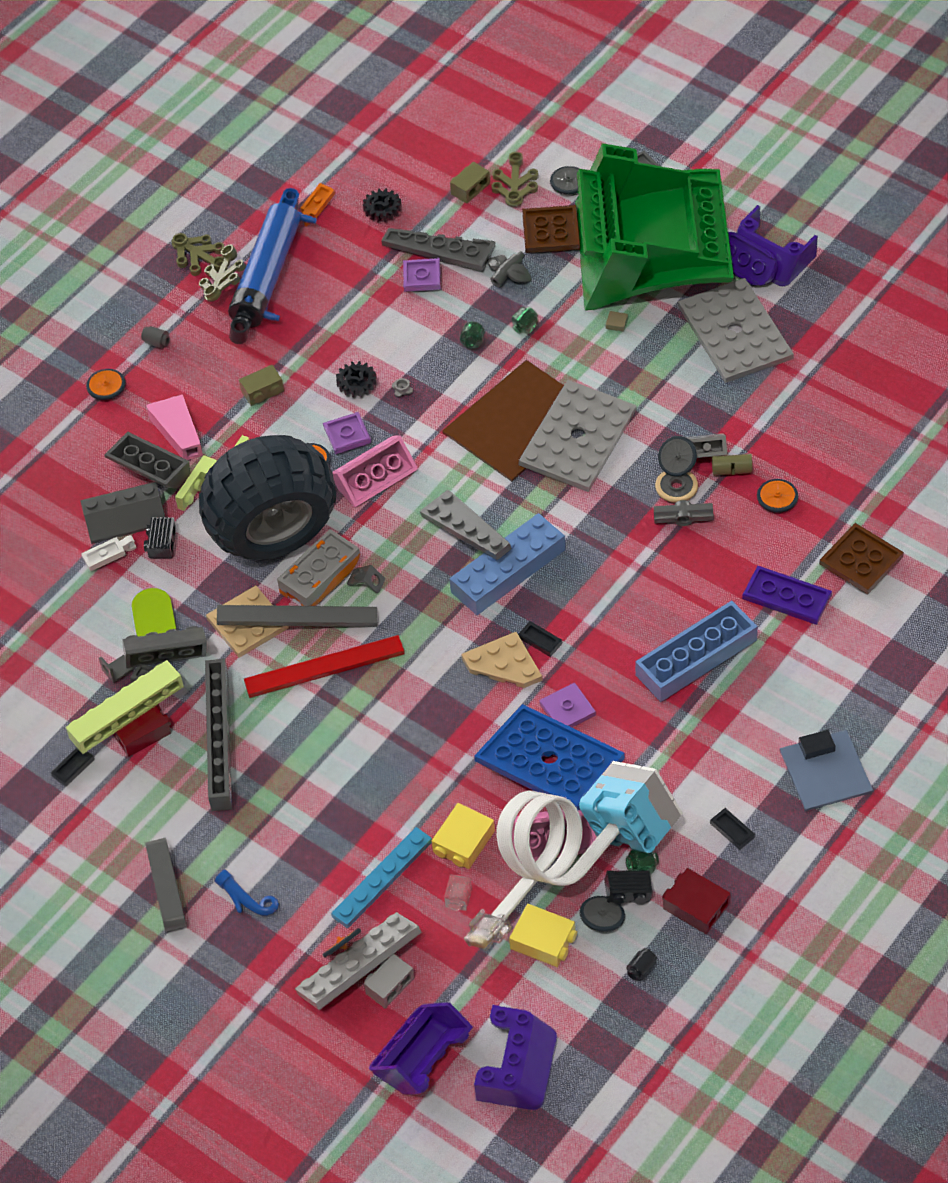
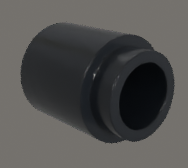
(641, 964)

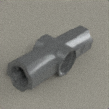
(683, 513)

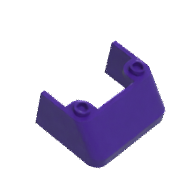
(790, 259)

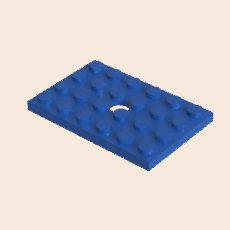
(528, 736)

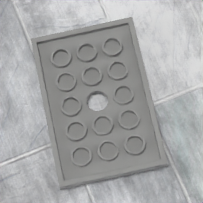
(735, 353)
(581, 459)

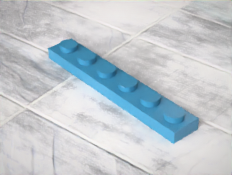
(381, 877)

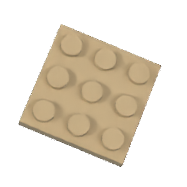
(241, 637)

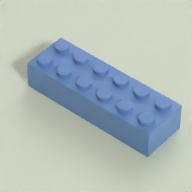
(490, 579)
(696, 651)

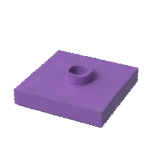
(421, 275)
(346, 433)
(568, 706)

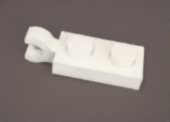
(107, 552)

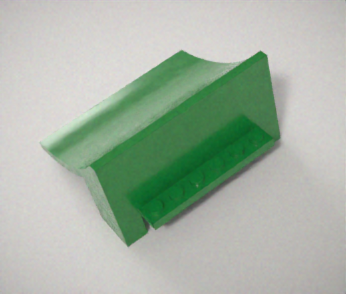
(648, 227)

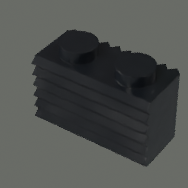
(160, 537)
(628, 886)

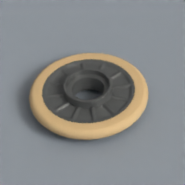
(671, 494)

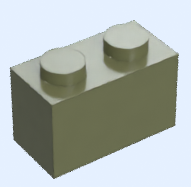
(470, 182)
(261, 385)

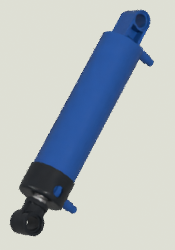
(264, 266)

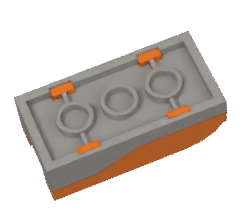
(319, 569)

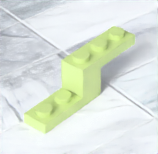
(195, 480)

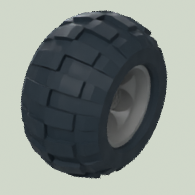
(267, 497)

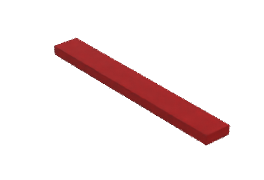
(323, 666)

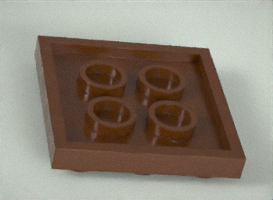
(550, 229)
(861, 558)

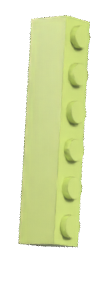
(124, 706)

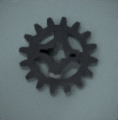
(382, 205)
(354, 379)

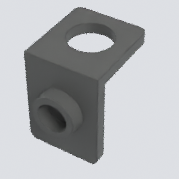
(364, 574)
(115, 669)

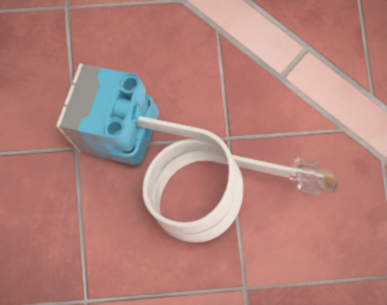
(622, 807)

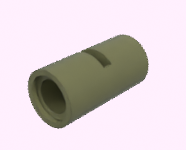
(732, 464)

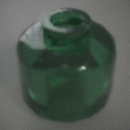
(524, 320)
(472, 335)
(641, 861)

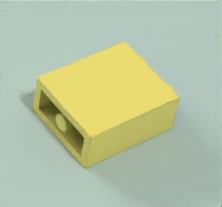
(463, 836)
(543, 935)

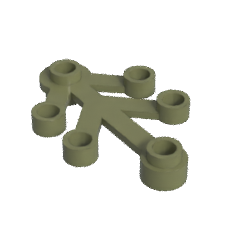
(515, 197)
(182, 243)
(213, 291)

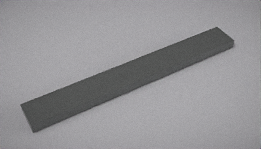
(297, 615)

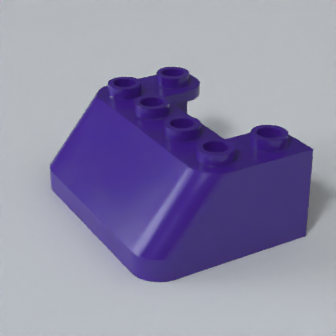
(417, 1046)
(525, 1062)

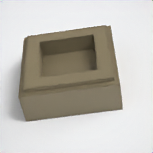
(616, 321)

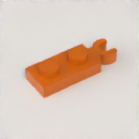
(317, 201)

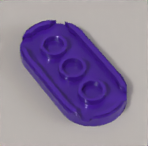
(751, 260)

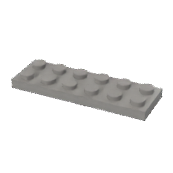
(357, 960)

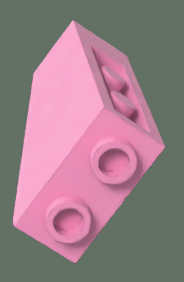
(176, 425)

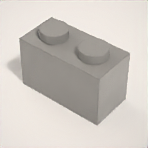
(709, 445)
(388, 980)

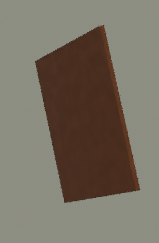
(506, 419)

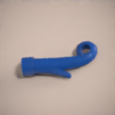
(239, 896)

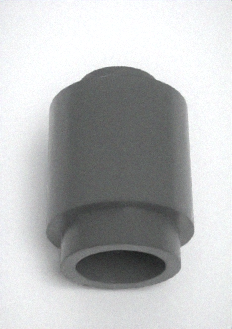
(155, 337)

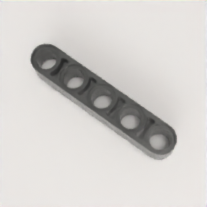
(165, 884)

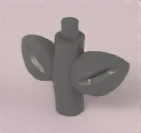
(509, 268)

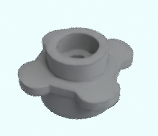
(402, 387)

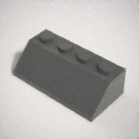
(150, 461)
(121, 512)
(168, 646)

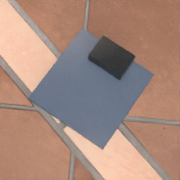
(825, 769)

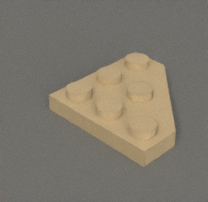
(503, 661)

